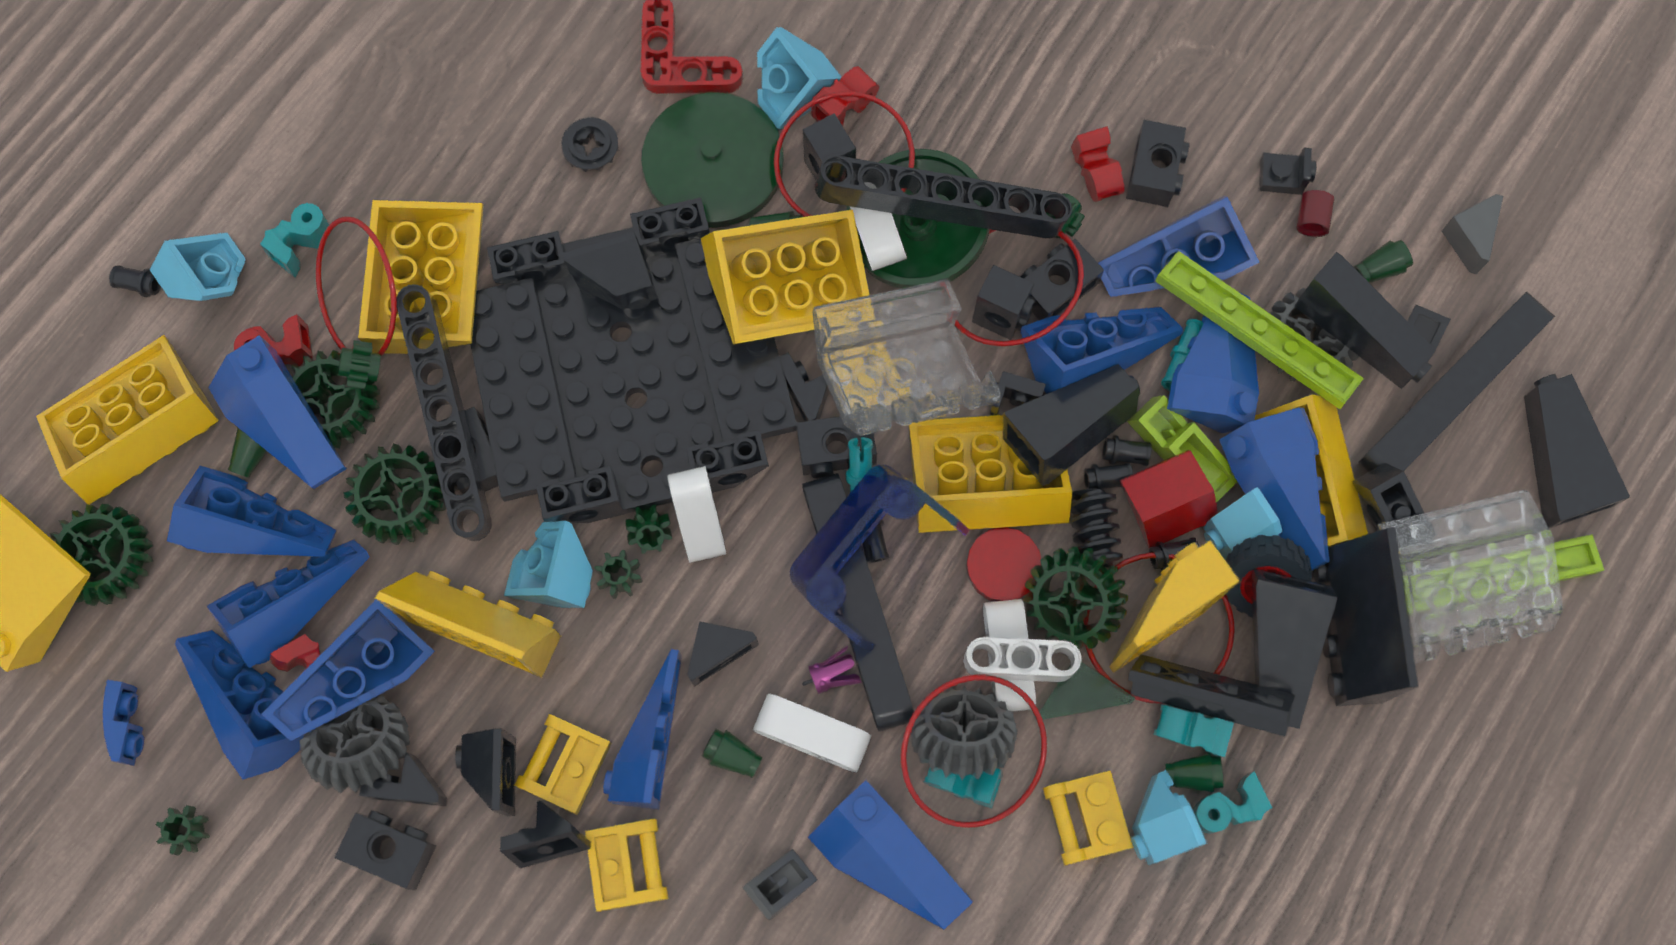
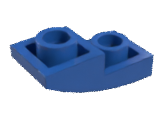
(122, 738)

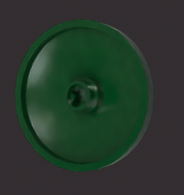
(714, 151)
(932, 247)

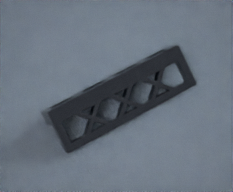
(1212, 694)

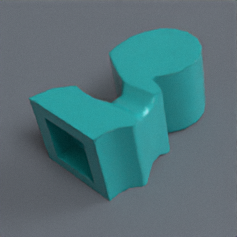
(304, 230)
(1194, 730)
(980, 791)
(1217, 810)

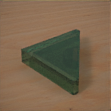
(1084, 693)

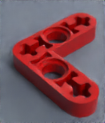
(674, 67)

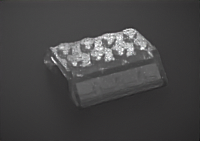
(898, 358)
(1477, 574)

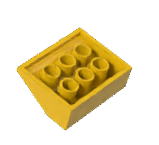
(427, 247)
(781, 270)
(125, 420)
(980, 477)
(35, 588)
(1182, 594)
(473, 621)

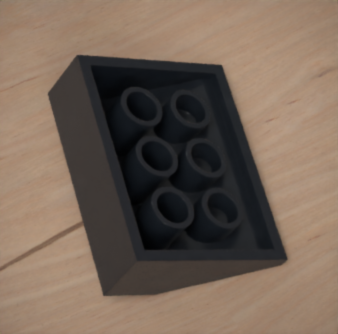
(1370, 622)

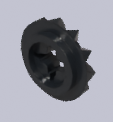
(581, 133)

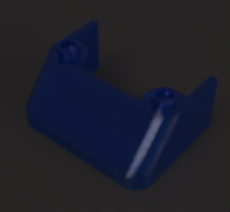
(816, 568)

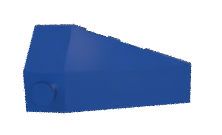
(1216, 380)
(1281, 461)
(235, 704)

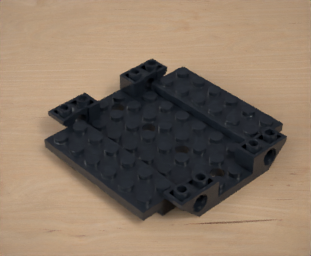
(562, 385)

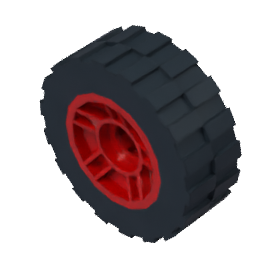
(1265, 554)

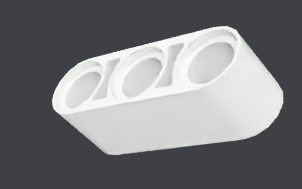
(878, 236)
(696, 514)
(1008, 620)
(1039, 651)
(812, 732)

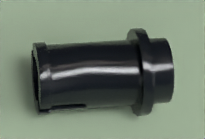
(134, 280)
(1126, 451)
(1106, 476)
(875, 546)
(1162, 550)

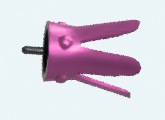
(824, 673)

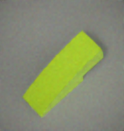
(1173, 435)

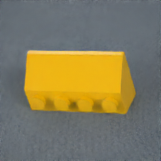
(1339, 496)

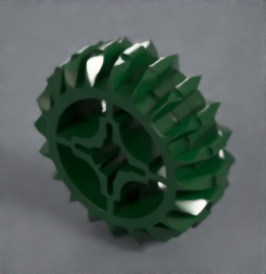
(360, 400)
(384, 466)
(123, 534)
(1105, 595)

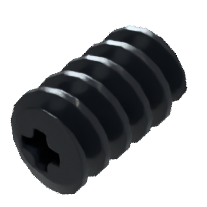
(1094, 524)

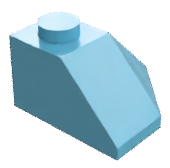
(791, 75)
(198, 267)
(1242, 520)
(552, 570)
(1164, 823)

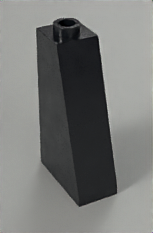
(1365, 322)
(1070, 422)
(1569, 453)
(1289, 633)

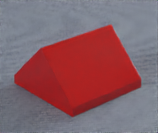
(1170, 498)

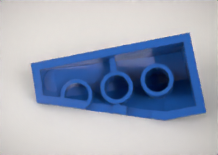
(1207, 236)
(1095, 344)
(269, 408)
(225, 517)
(273, 613)
(359, 665)
(643, 756)
(881, 851)

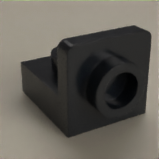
(1287, 172)
(1018, 390)

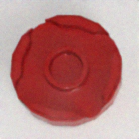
(1002, 564)

